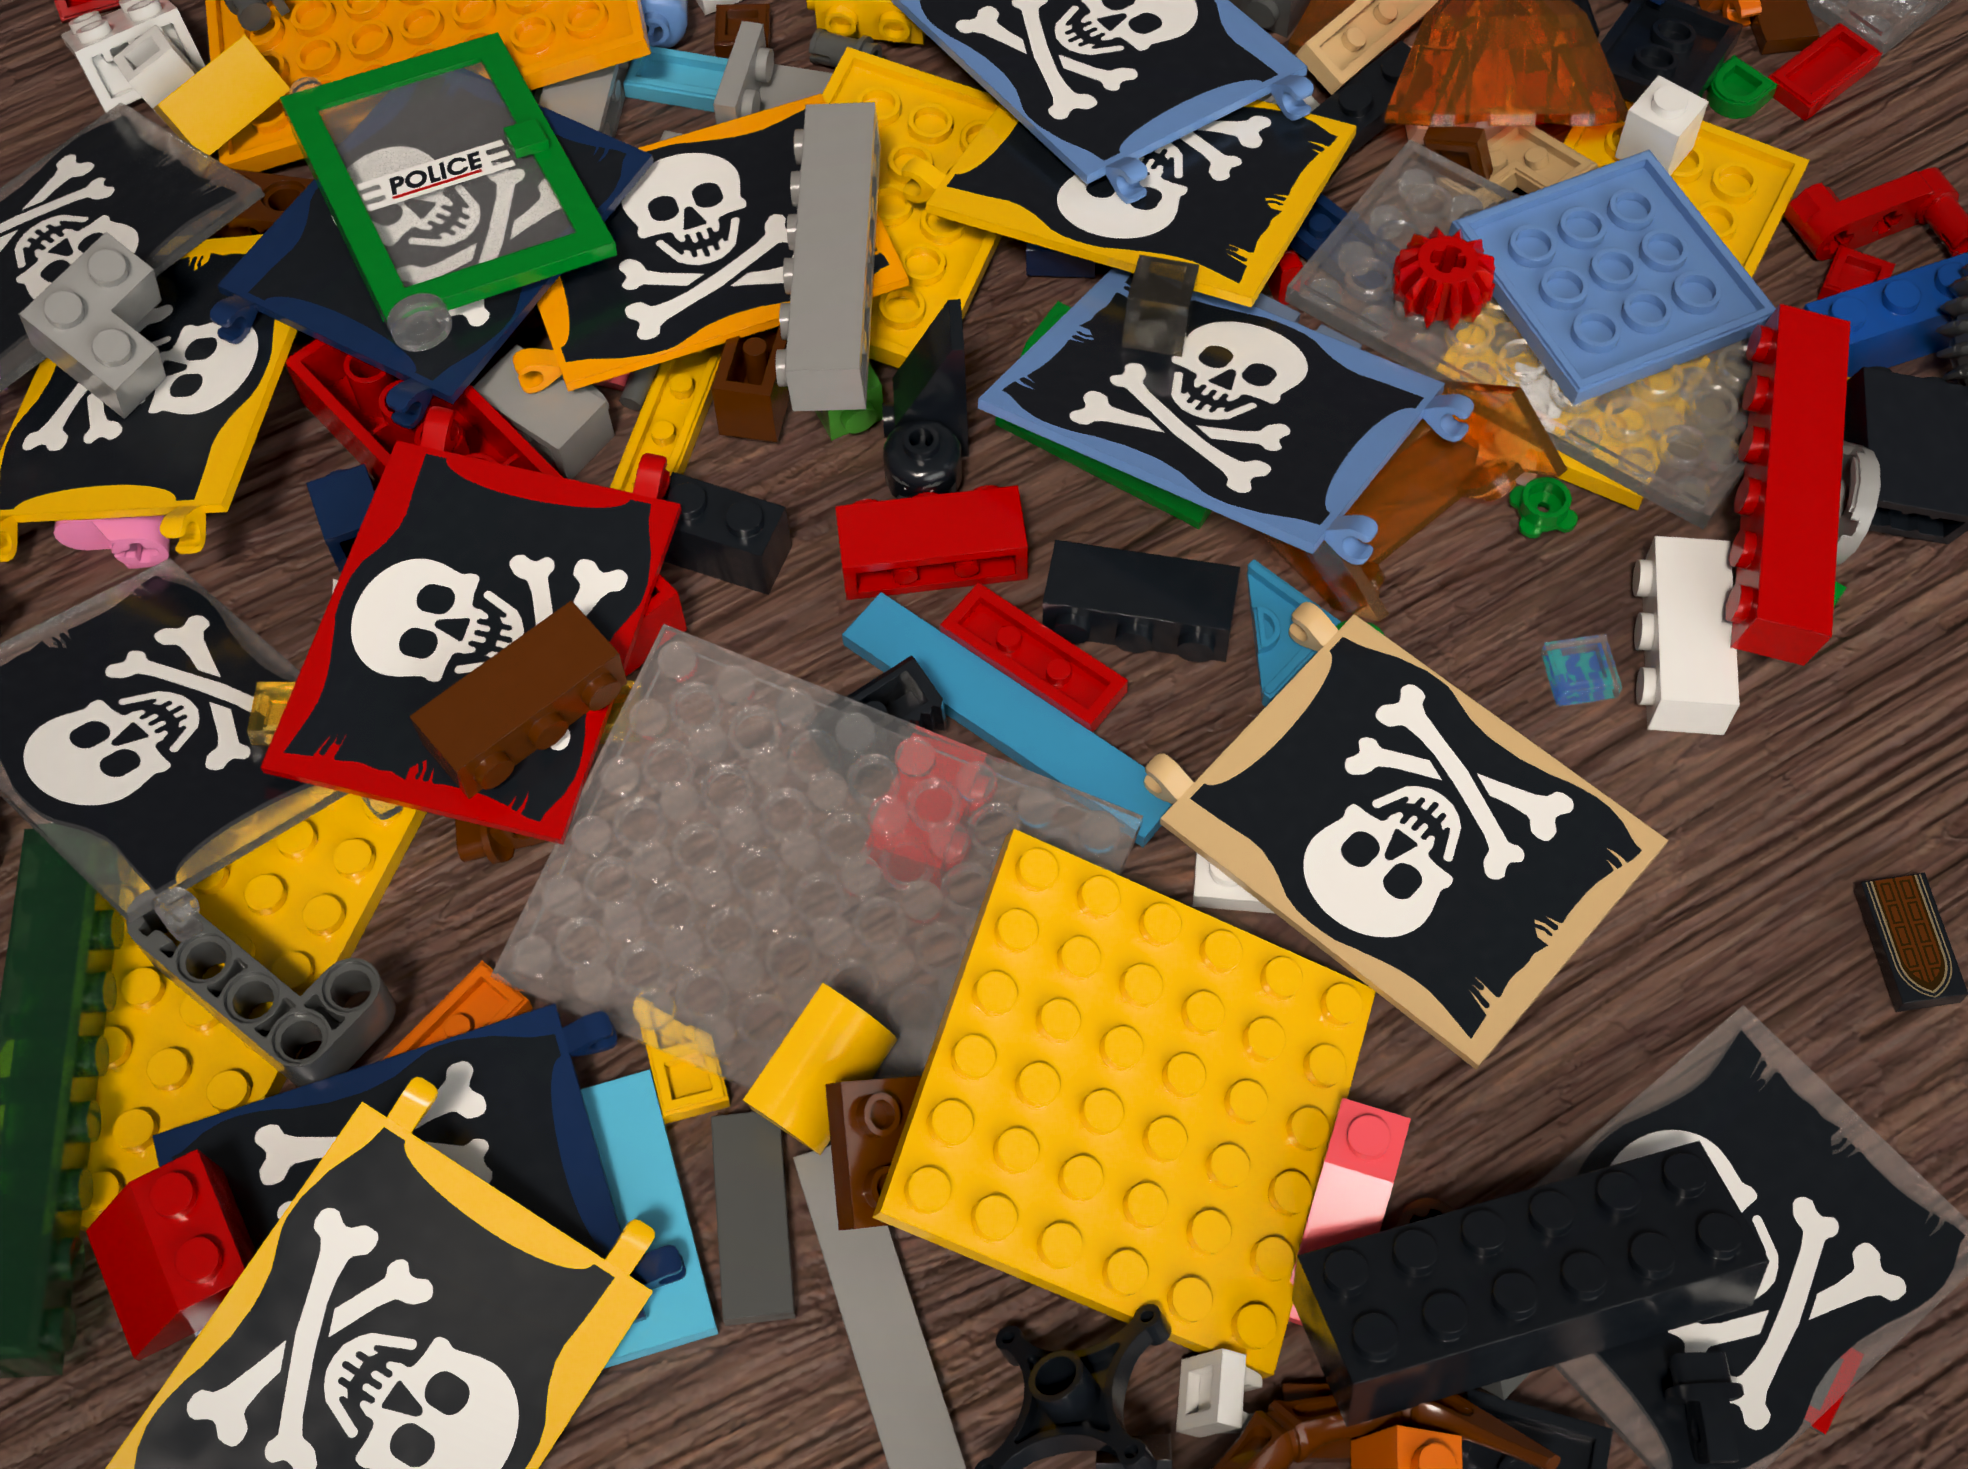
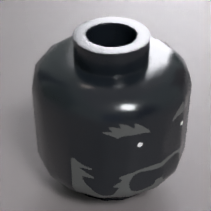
(922, 463)

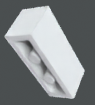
(1685, 636)

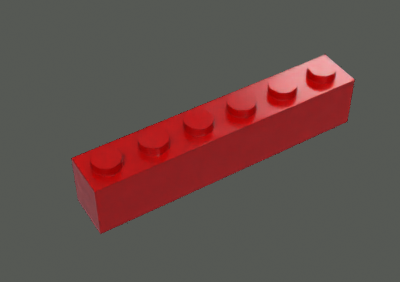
(1790, 486)

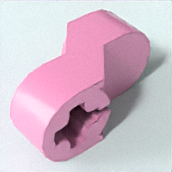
(131, 539)

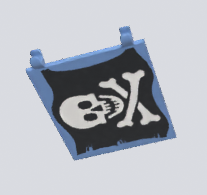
(1114, 74)
(1245, 423)

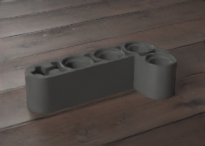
(292, 1018)

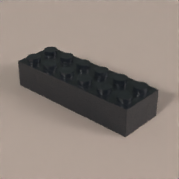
(1526, 1281)

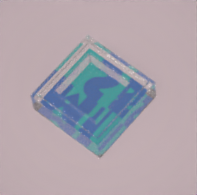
(1581, 670)

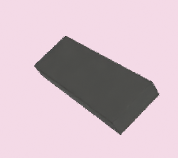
(752, 1220)

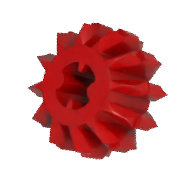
(1443, 278)

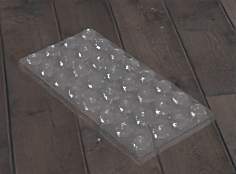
(1660, 436)

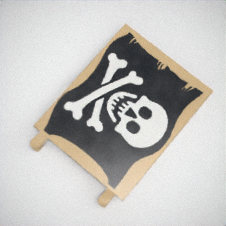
(1410, 834)

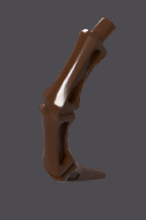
(1302, 1426)

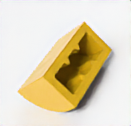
(222, 97)
(825, 1046)

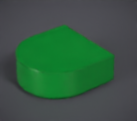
(1739, 90)

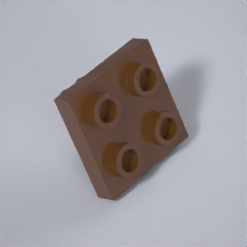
(864, 1135)

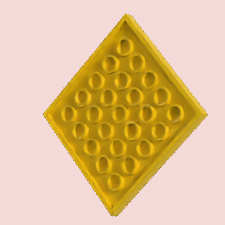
(1128, 1103)

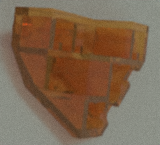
(1506, 67)

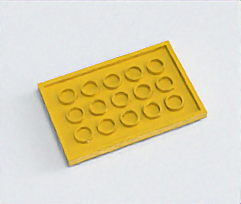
(942, 258)

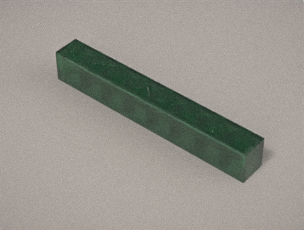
(50, 1066)

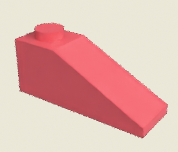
(1354, 1178)

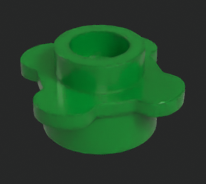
(1544, 493)

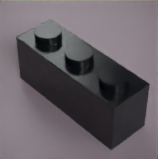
(1140, 601)

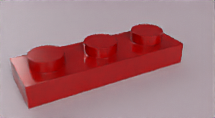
(1035, 657)

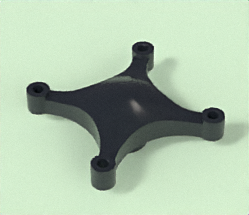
(1077, 1396)

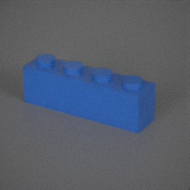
(1896, 315)

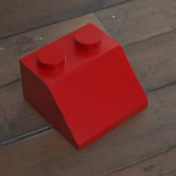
(170, 1251)

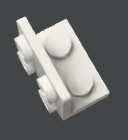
(99, 39)

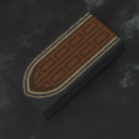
(1910, 942)

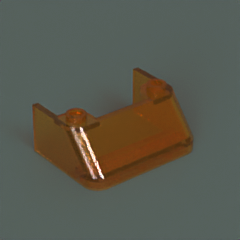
(1423, 482)

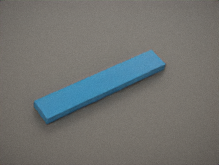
(1005, 711)

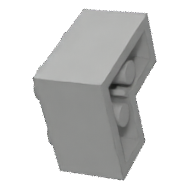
(89, 321)

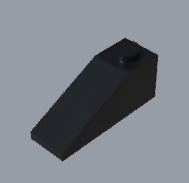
(933, 379)

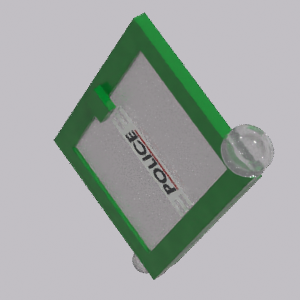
(444, 183)

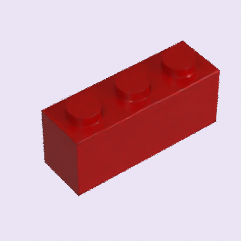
(932, 542)

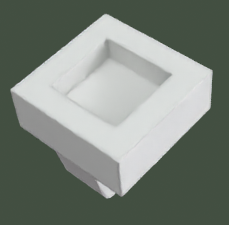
(1214, 1393)

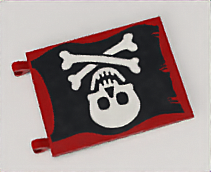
(435, 585)

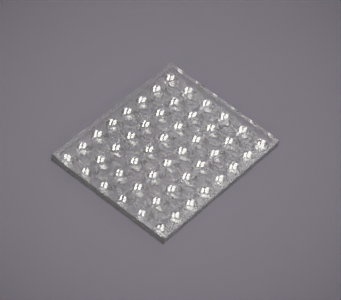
(773, 845)

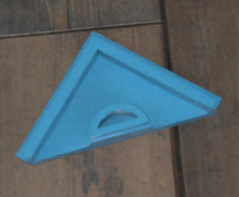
(1271, 612)

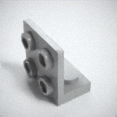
(756, 83)

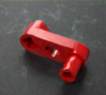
(1879, 212)

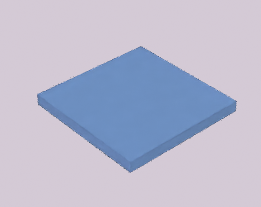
(1615, 276)

